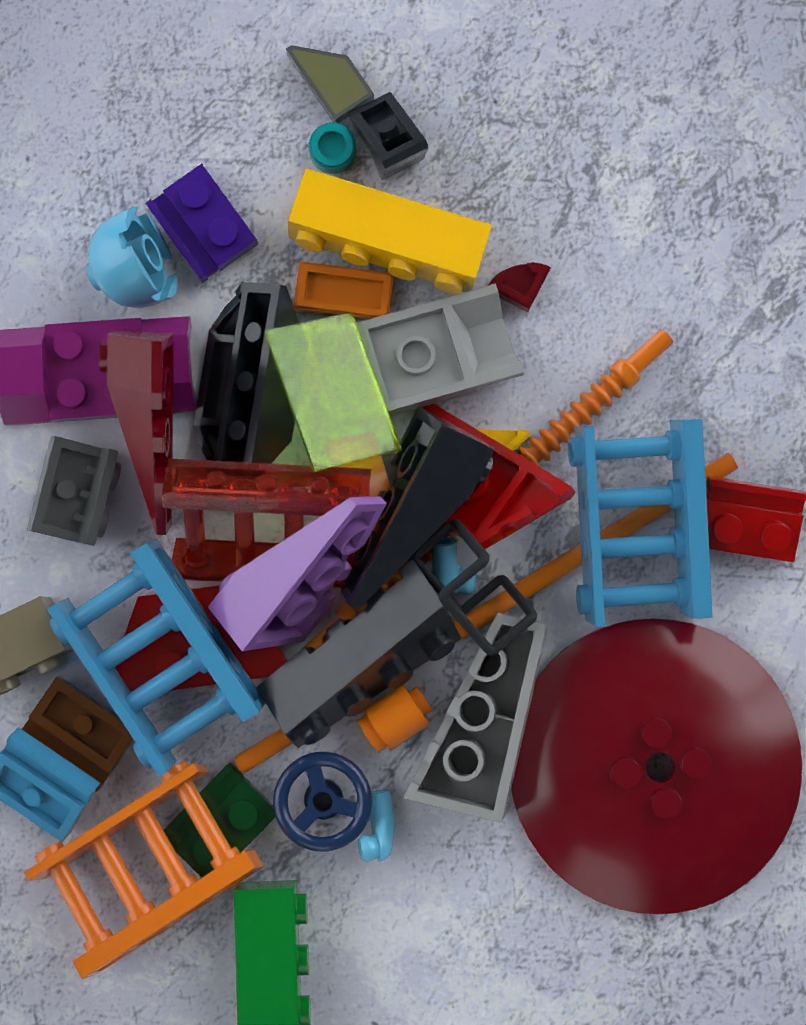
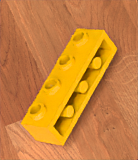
(387, 232)

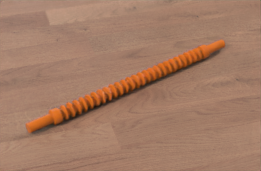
(623, 375)

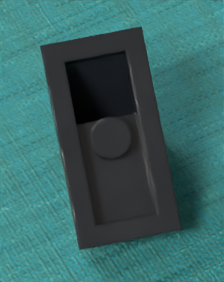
(389, 135)

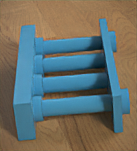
(686, 542)
(180, 612)

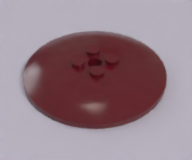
(586, 752)

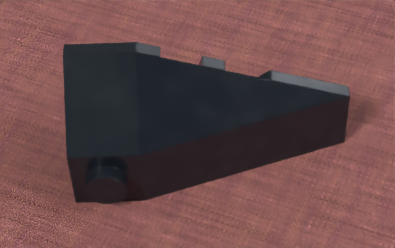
(432, 481)

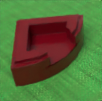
(521, 283)

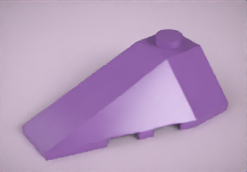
(289, 586)

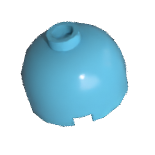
(128, 261)

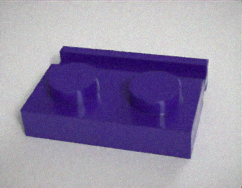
(202, 223)

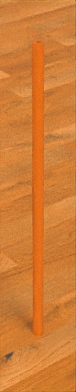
(503, 601)

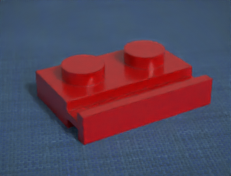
(754, 518)

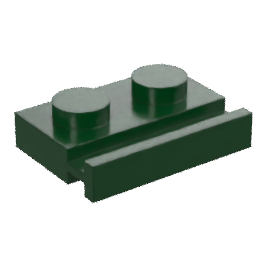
(237, 809)

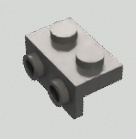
(74, 491)

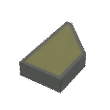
(331, 80)

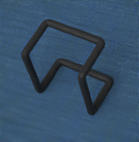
(453, 606)

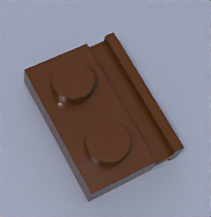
(79, 729)

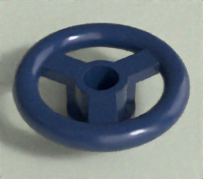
(358, 810)

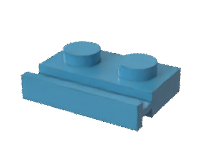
(43, 785)

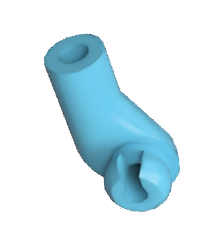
(446, 566)
(383, 825)

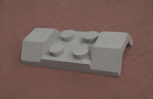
(440, 349)

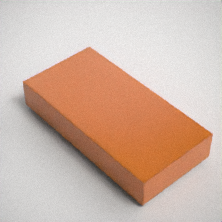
(342, 290)

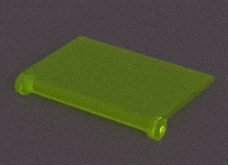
(332, 391)

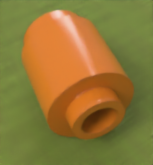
(395, 718)

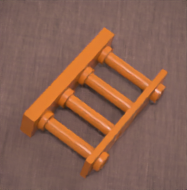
(143, 917)

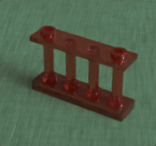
(248, 490)

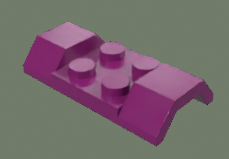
(56, 373)

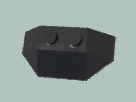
(240, 396)

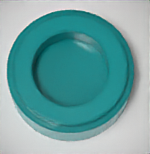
(332, 148)

